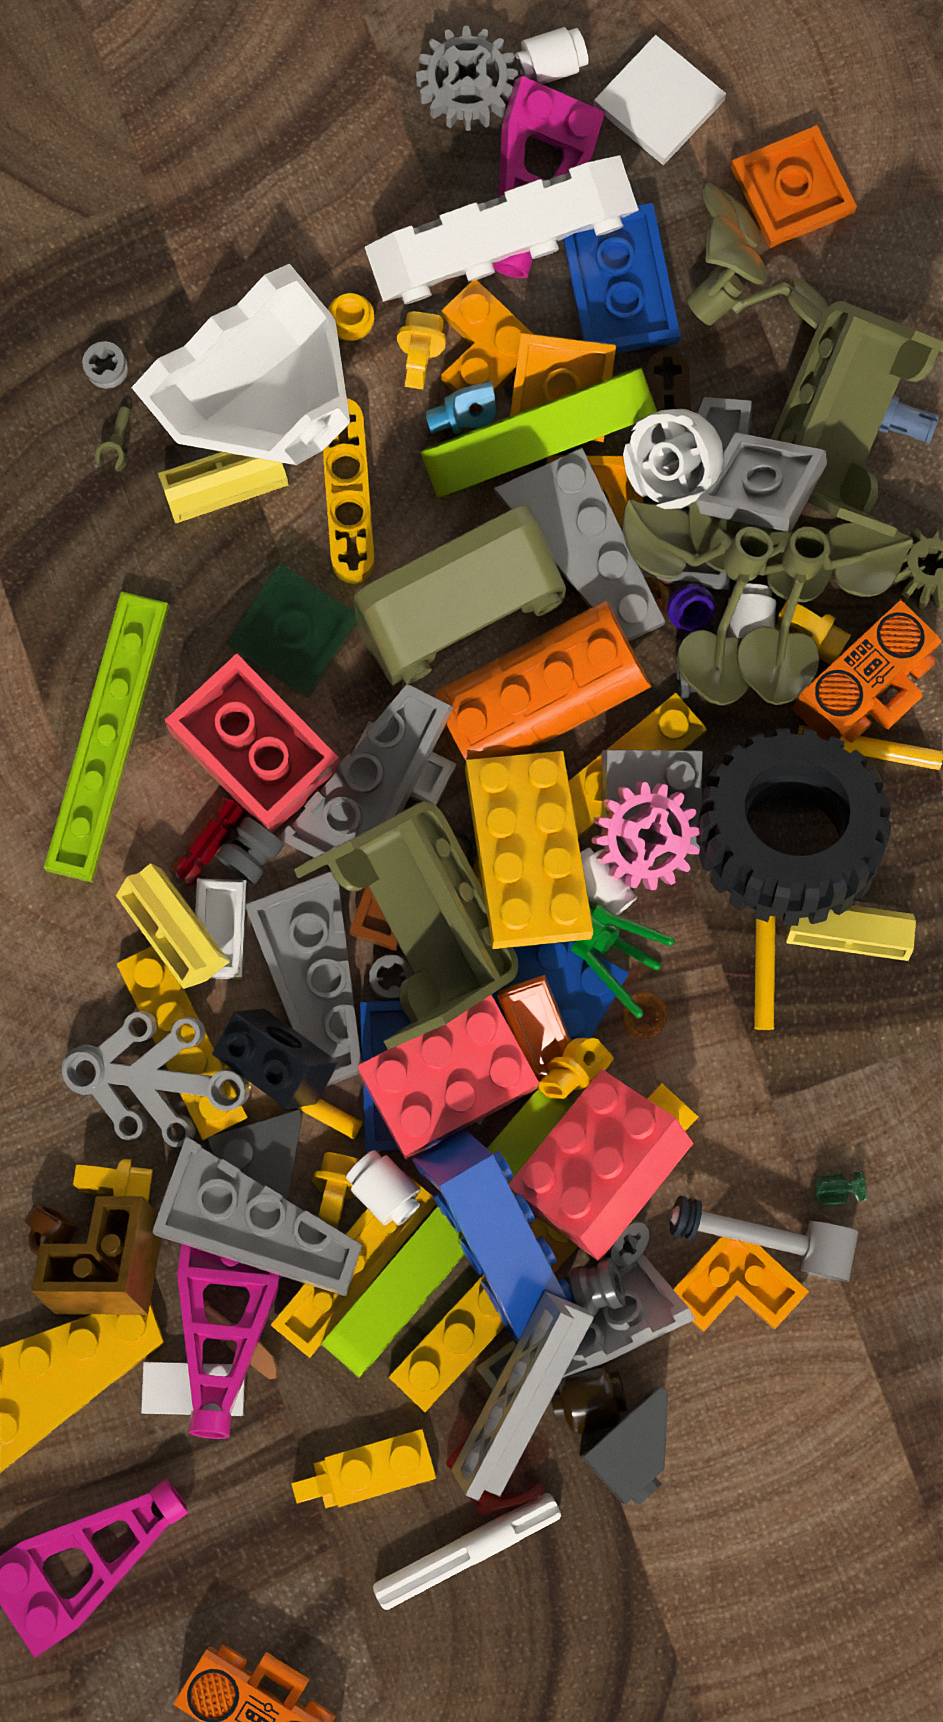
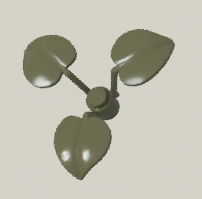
(728, 248)
(663, 545)
(863, 565)

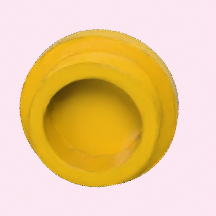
(352, 315)

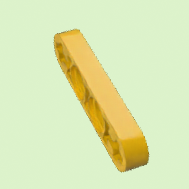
(349, 490)

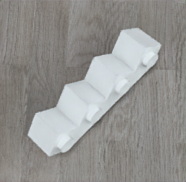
(519, 222)

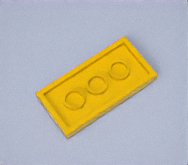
(528, 850)

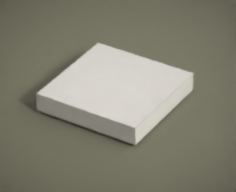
(659, 100)

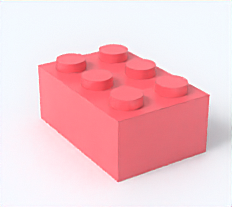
(253, 744)
(448, 1078)
(601, 1164)

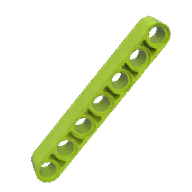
(430, 1252)

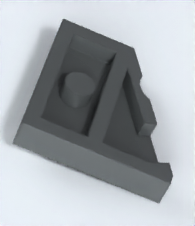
(263, 1150)

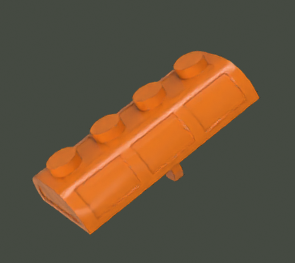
(544, 687)

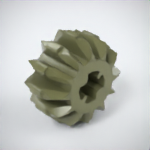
(912, 574)

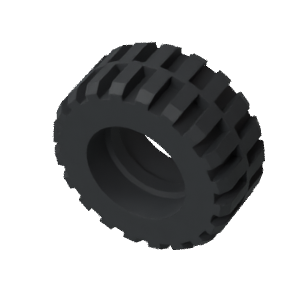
(802, 770)

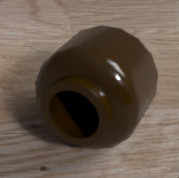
(590, 1399)

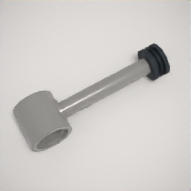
(824, 1249)

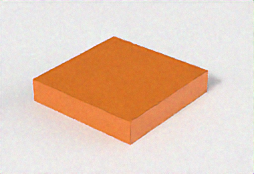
(793, 186)

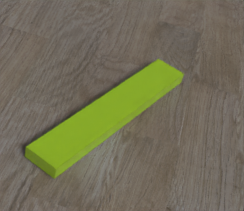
(106, 737)

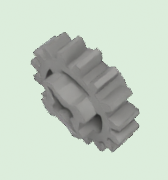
(466, 58)

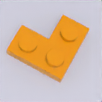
(492, 336)
(743, 1271)

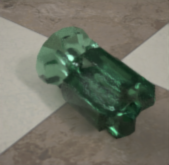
(836, 1189)

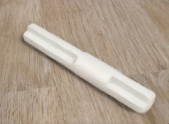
(466, 1551)

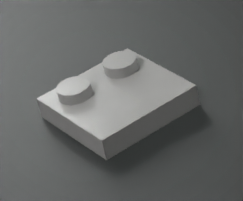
(763, 482)
(674, 768)

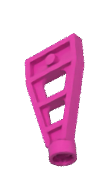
(553, 119)
(194, 1274)
(32, 1599)

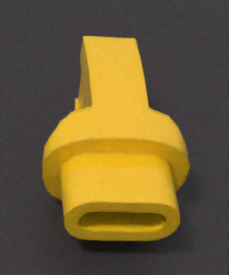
(421, 340)
(828, 637)
(576, 1068)
(114, 1182)
(333, 1184)

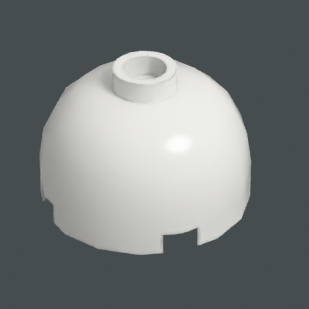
(673, 457)

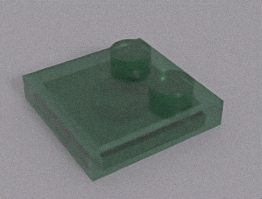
(293, 630)

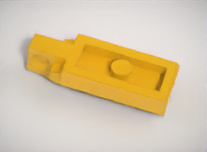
(369, 1471)

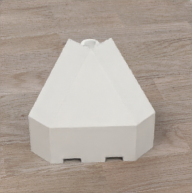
(255, 377)

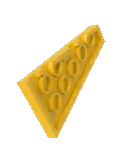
(64, 1369)

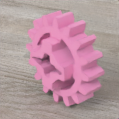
(641, 853)

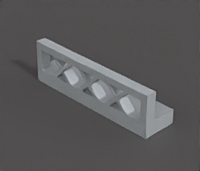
(521, 1396)

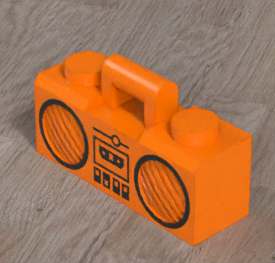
(850, 687)
(228, 1692)

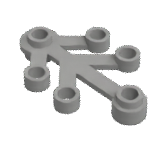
(147, 1078)

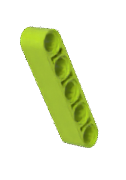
(538, 432)

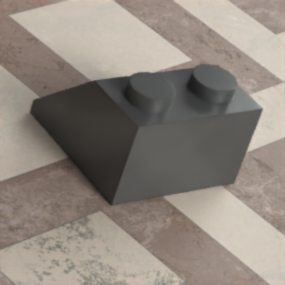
(633, 1450)

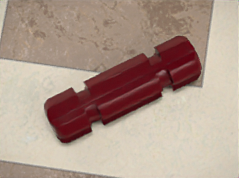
(207, 841)

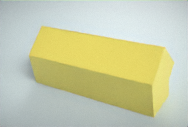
(218, 483)
(171, 926)
(860, 932)

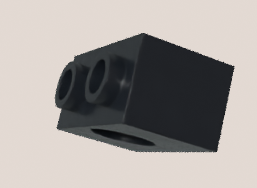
(275, 1058)

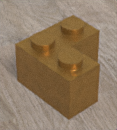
(109, 1272)

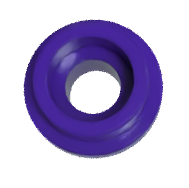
(698, 614)

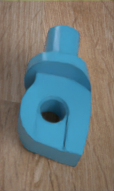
(457, 412)

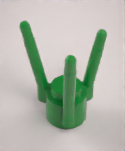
(605, 937)

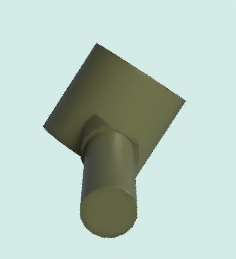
(116, 441)

